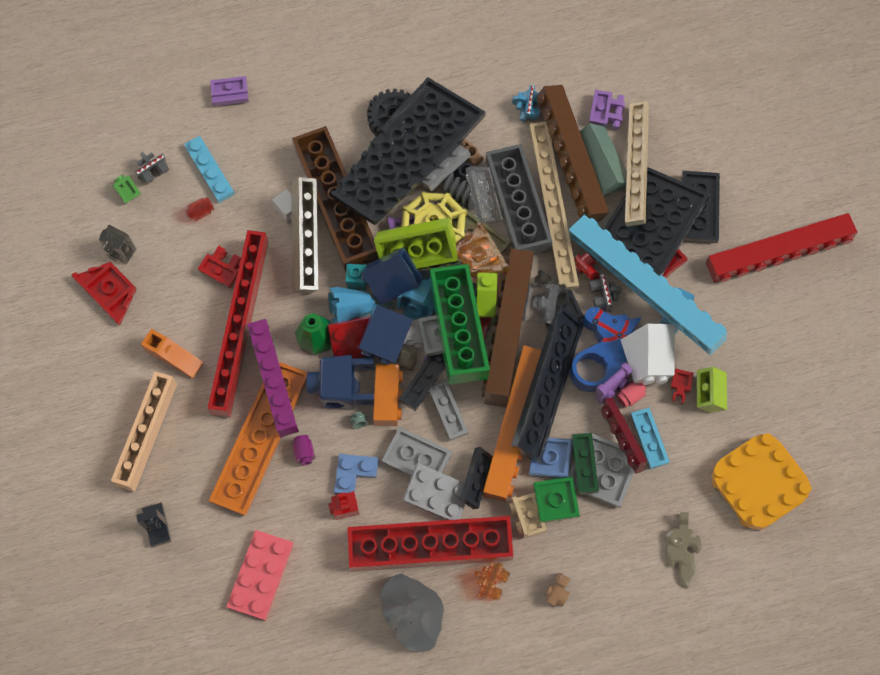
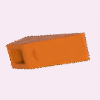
(171, 353)

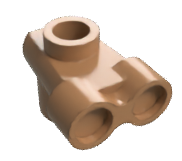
(475, 158)
(556, 592)

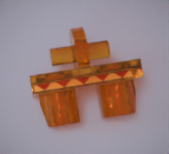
(487, 579)

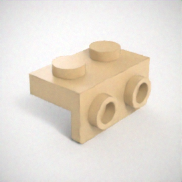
(527, 515)

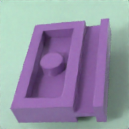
(229, 91)

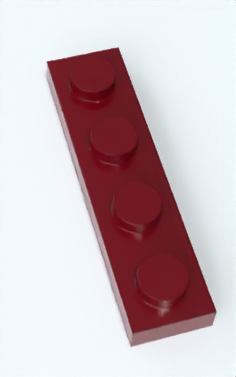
(623, 434)

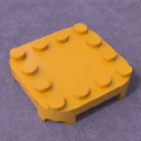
(760, 481)

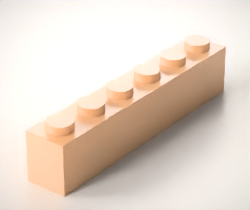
(144, 431)

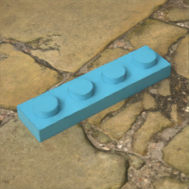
(209, 169)

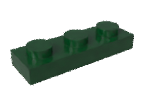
(585, 463)

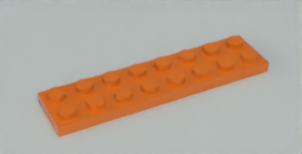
(254, 448)

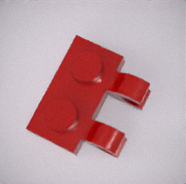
(218, 270)

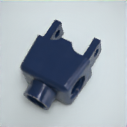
(337, 383)

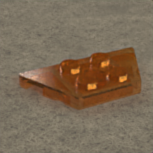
(481, 252)

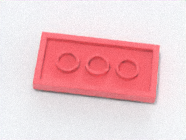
(260, 575)

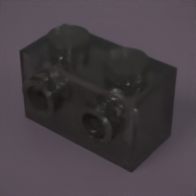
(117, 244)

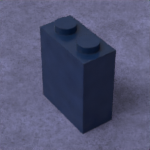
(391, 276)
(384, 334)

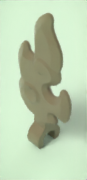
(678, 542)

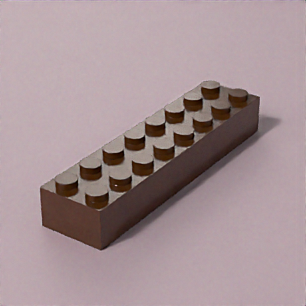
(347, 229)
(507, 328)

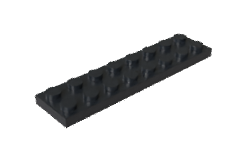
(547, 385)

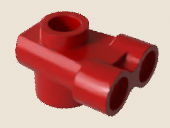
(585, 265)

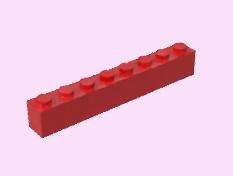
(781, 247)

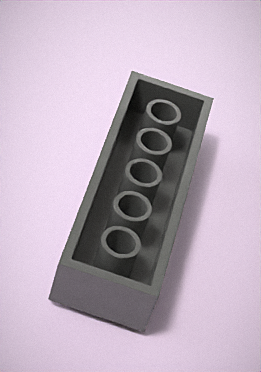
(519, 200)

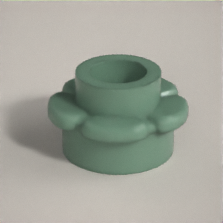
(358, 420)

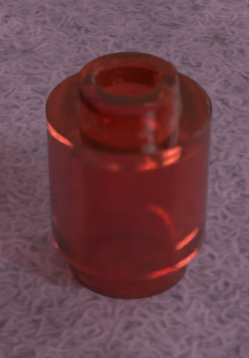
(199, 209)

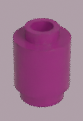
(303, 450)

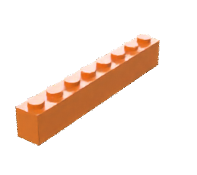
(505, 457)

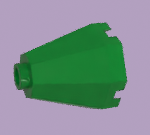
(314, 334)

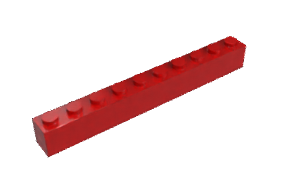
(236, 328)

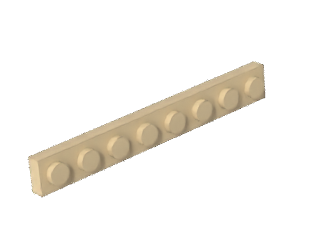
(637, 164)

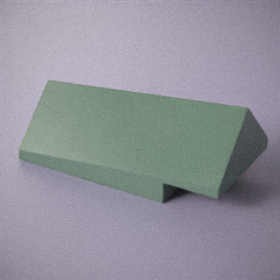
(604, 159)

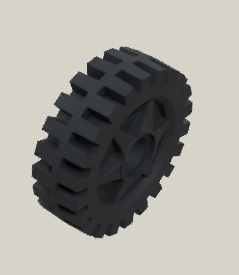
(383, 107)

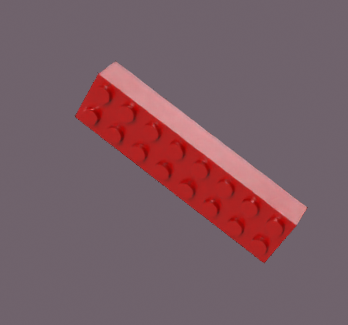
(430, 543)

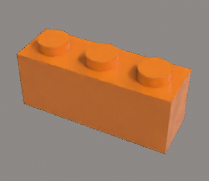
(387, 395)

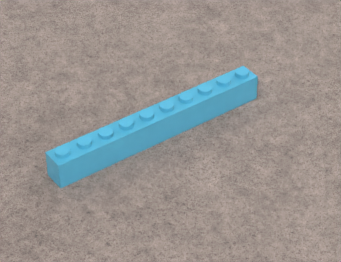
(648, 285)

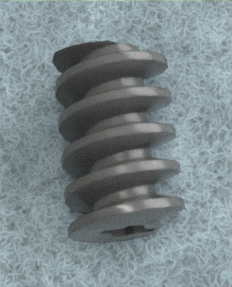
(458, 191)

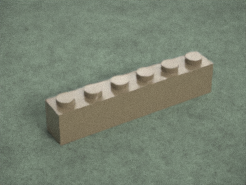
(304, 235)

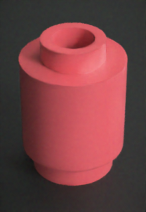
(631, 394)

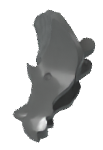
(412, 612)

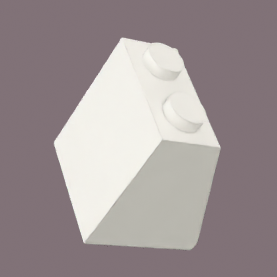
(651, 353)

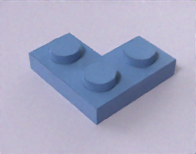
(350, 468)

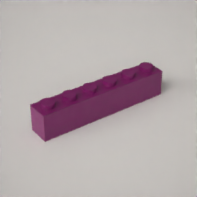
(273, 378)

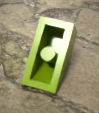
(486, 294)

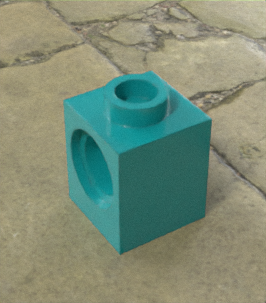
(354, 277)

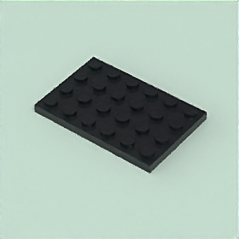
(670, 215)

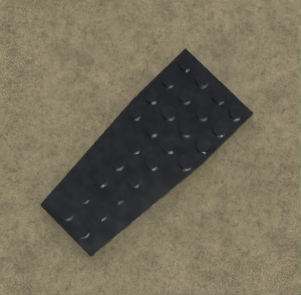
(407, 150)

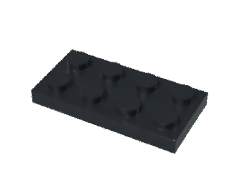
(707, 224)

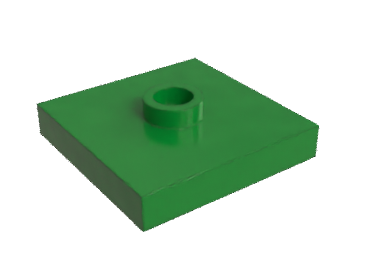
(556, 499)

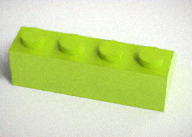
(424, 242)

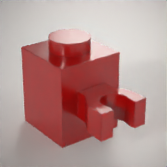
(344, 505)

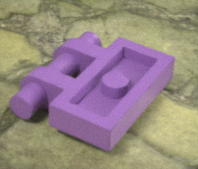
(601, 106)

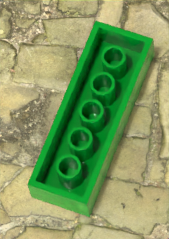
(459, 324)

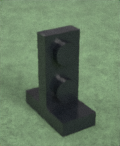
(155, 522)

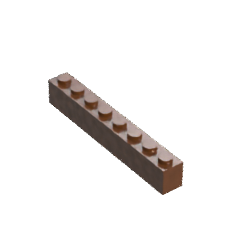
(572, 152)

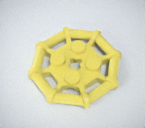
(437, 211)

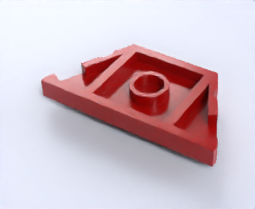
(108, 289)

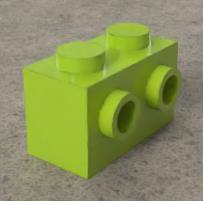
(711, 389)

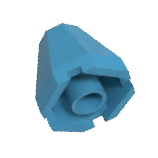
(417, 302)
(349, 304)

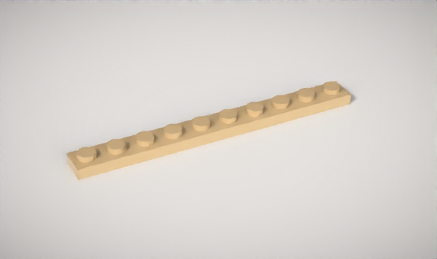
(553, 205)

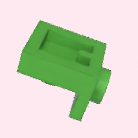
(126, 188)

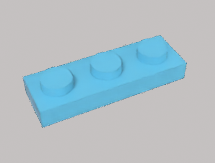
(649, 438)

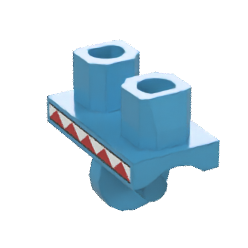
(524, 103)

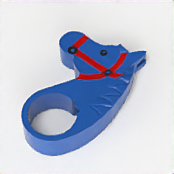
(609, 351)

